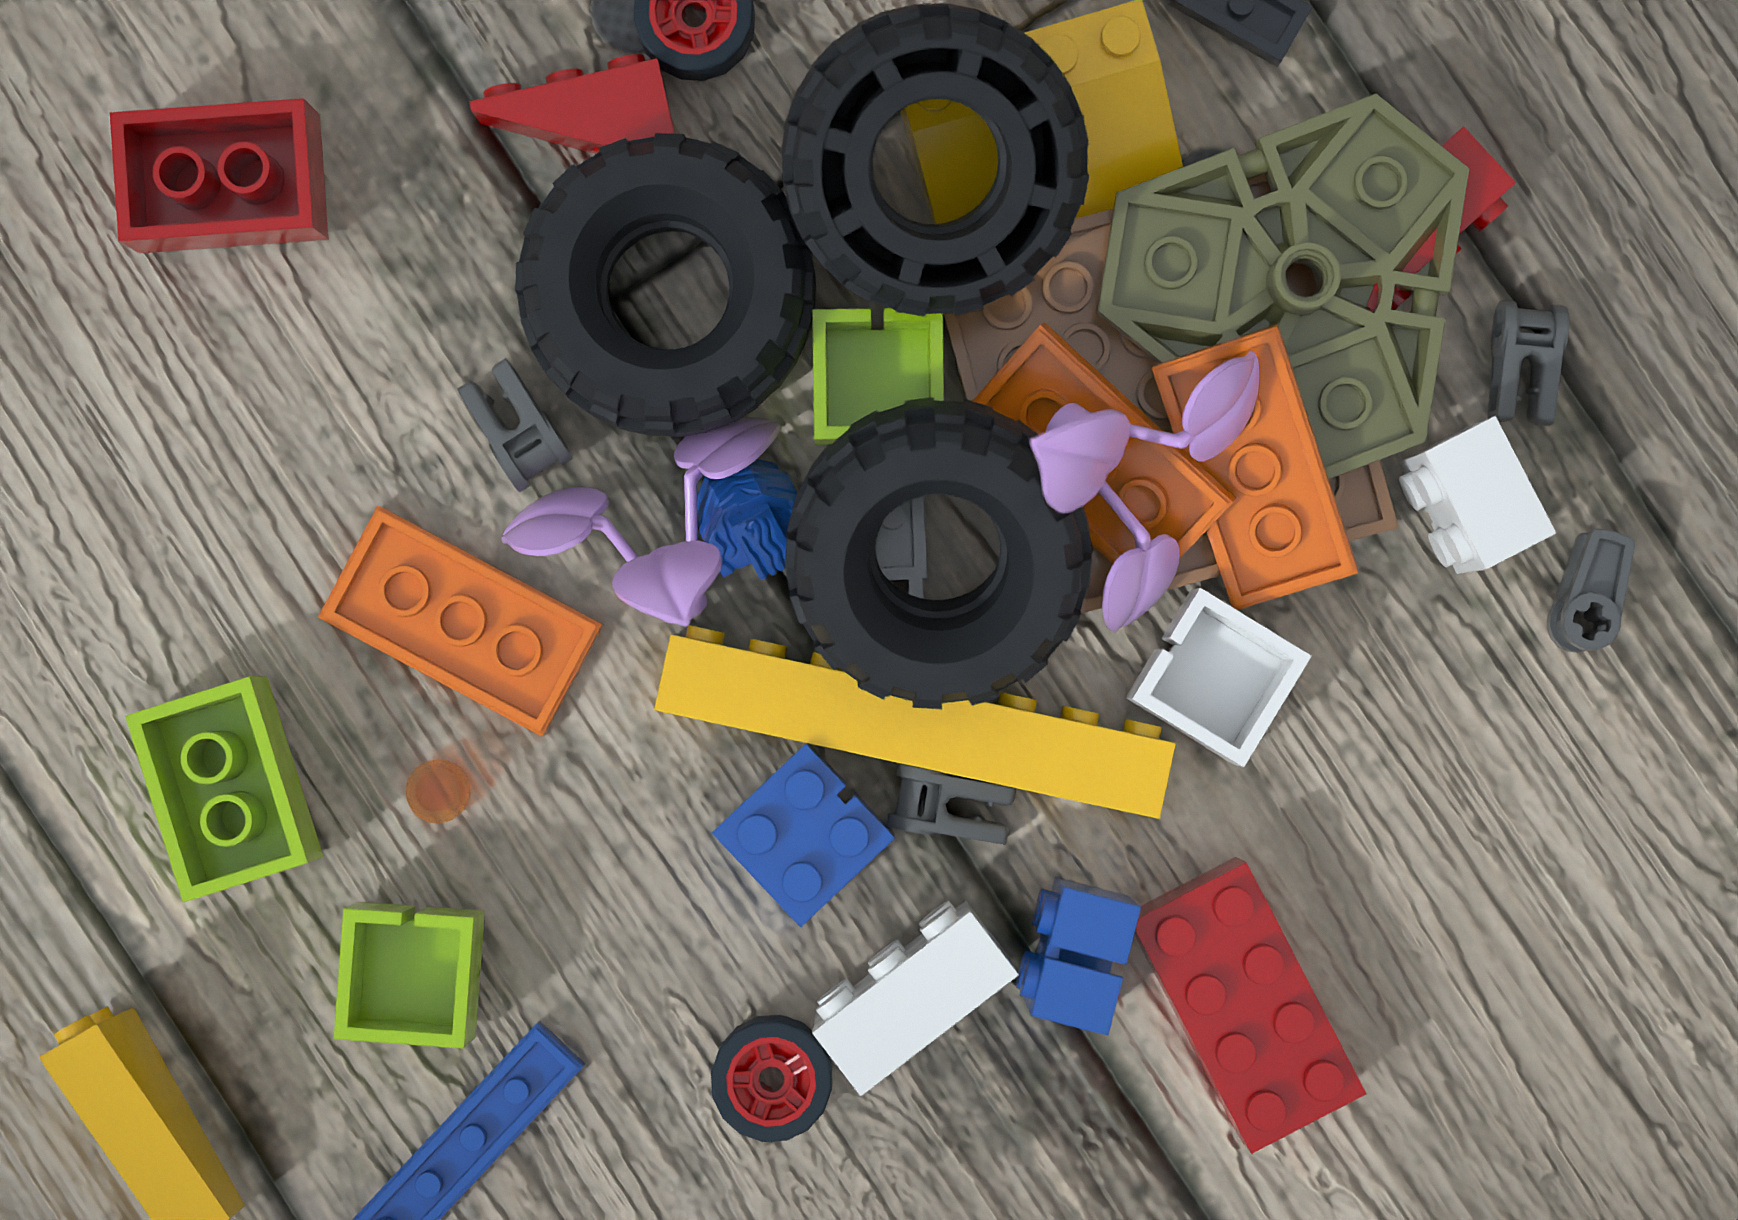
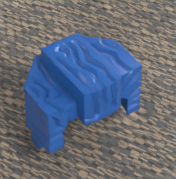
(748, 517)

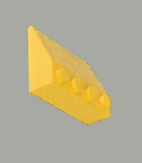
(1120, 92)

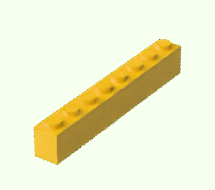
(980, 742)

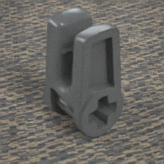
(1543, 351)
(535, 440)
(1592, 584)
(933, 814)

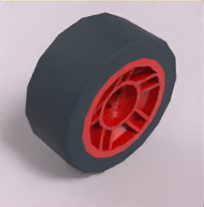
(695, 51)
(752, 1104)

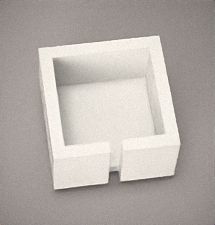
(1475, 498)
(1218, 677)

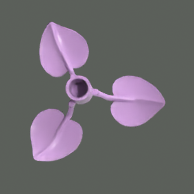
(1087, 446)
(673, 577)

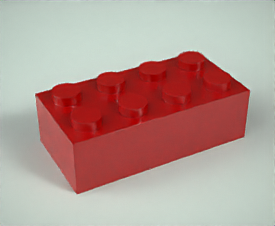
(1245, 1005)

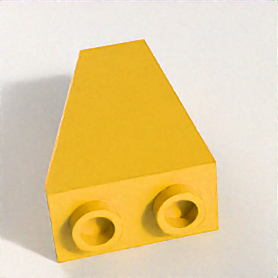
(140, 1117)

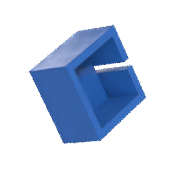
(802, 835)
(1078, 942)

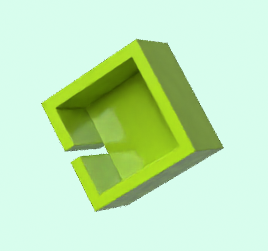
(869, 368)
(409, 975)

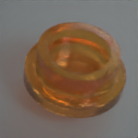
(438, 791)

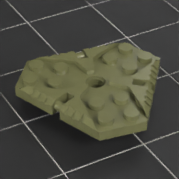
(1351, 201)

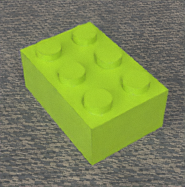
(224, 787)

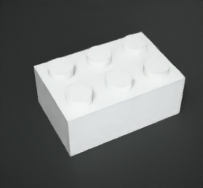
(911, 995)

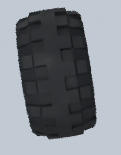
(913, 58)
(644, 191)
(916, 644)

